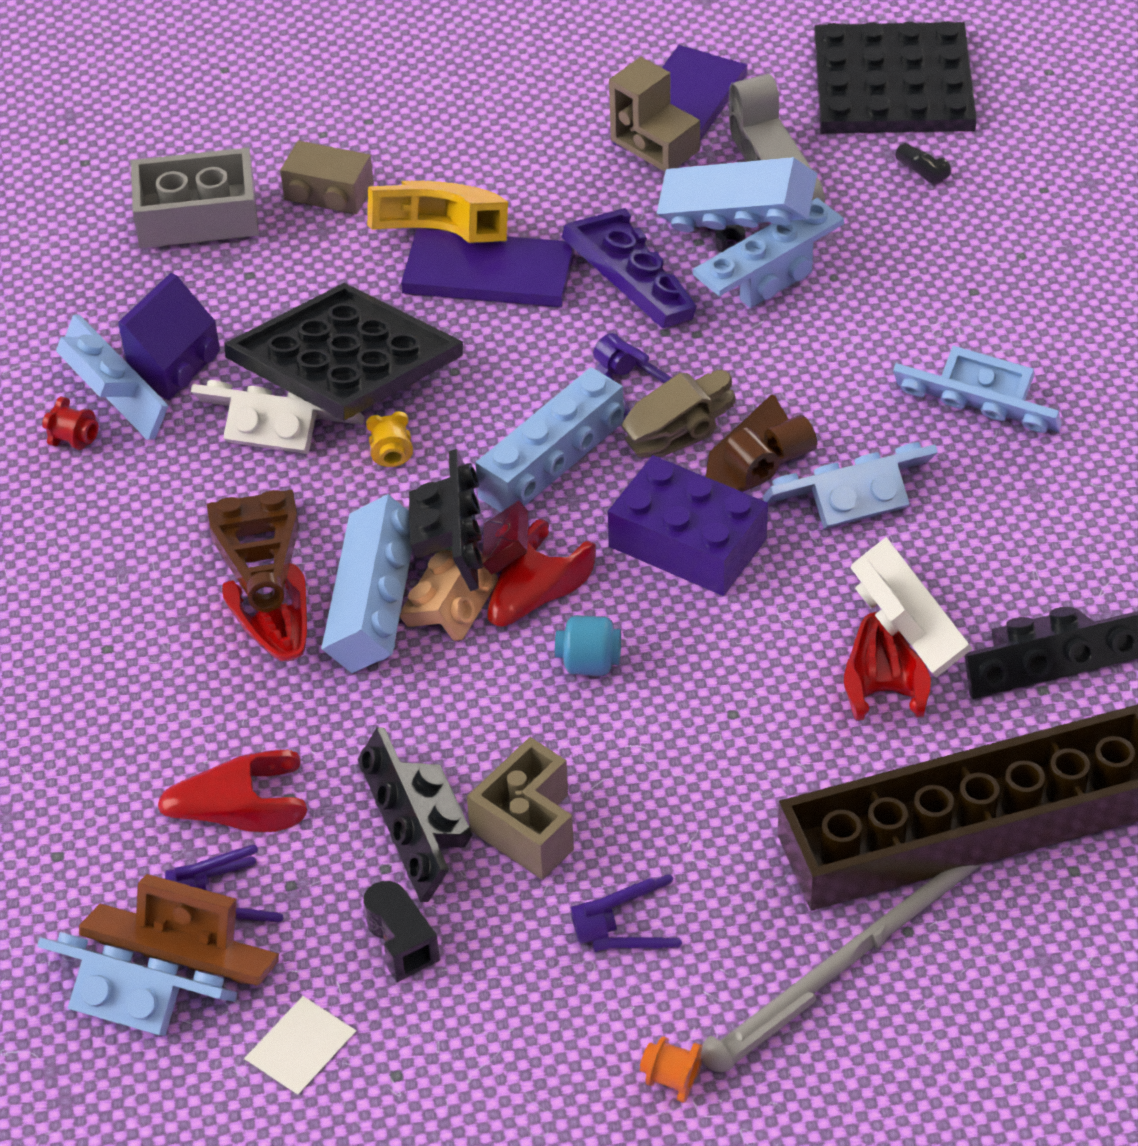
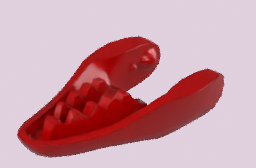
(538, 578)
(278, 631)
(884, 664)
(228, 798)

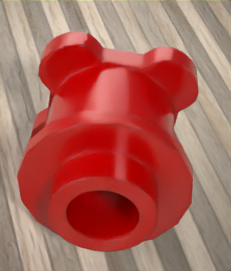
(70, 425)

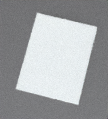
(300, 1045)

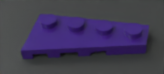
(626, 261)

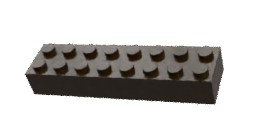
(962, 808)

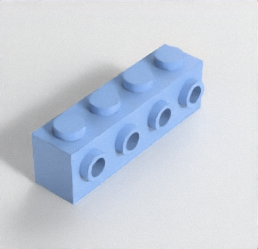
(737, 194)
(550, 441)
(369, 585)

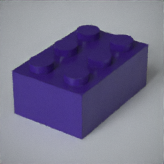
(687, 525)

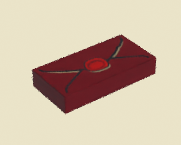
(505, 538)

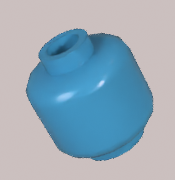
(588, 645)

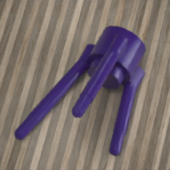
(619, 358)
(199, 874)
(596, 918)

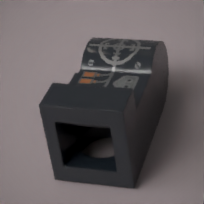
(407, 935)

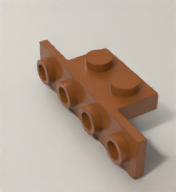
(183, 928)

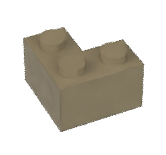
(646, 119)
(520, 810)

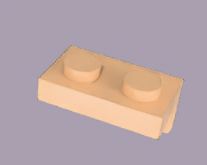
(445, 597)

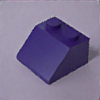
(168, 337)

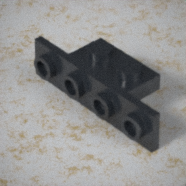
(445, 517)
(1049, 649)
(416, 810)

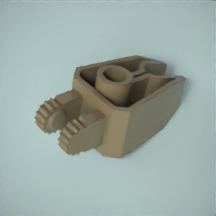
(678, 413)

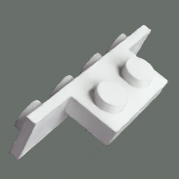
(266, 419)
(908, 607)

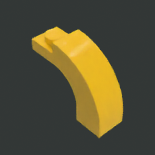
(446, 206)

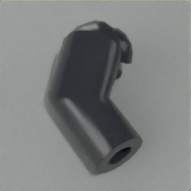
(923, 163)

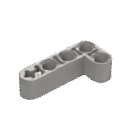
(757, 125)

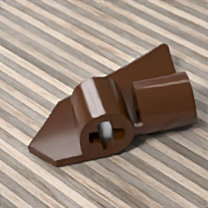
(760, 446)

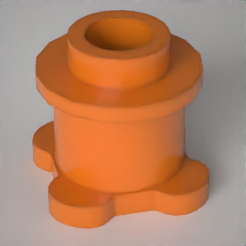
(671, 1066)

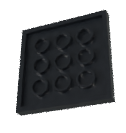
(894, 78)
(343, 350)

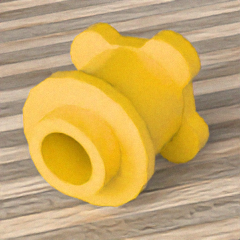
(390, 439)

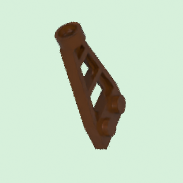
(250, 516)

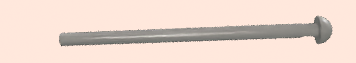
(724, 1053)

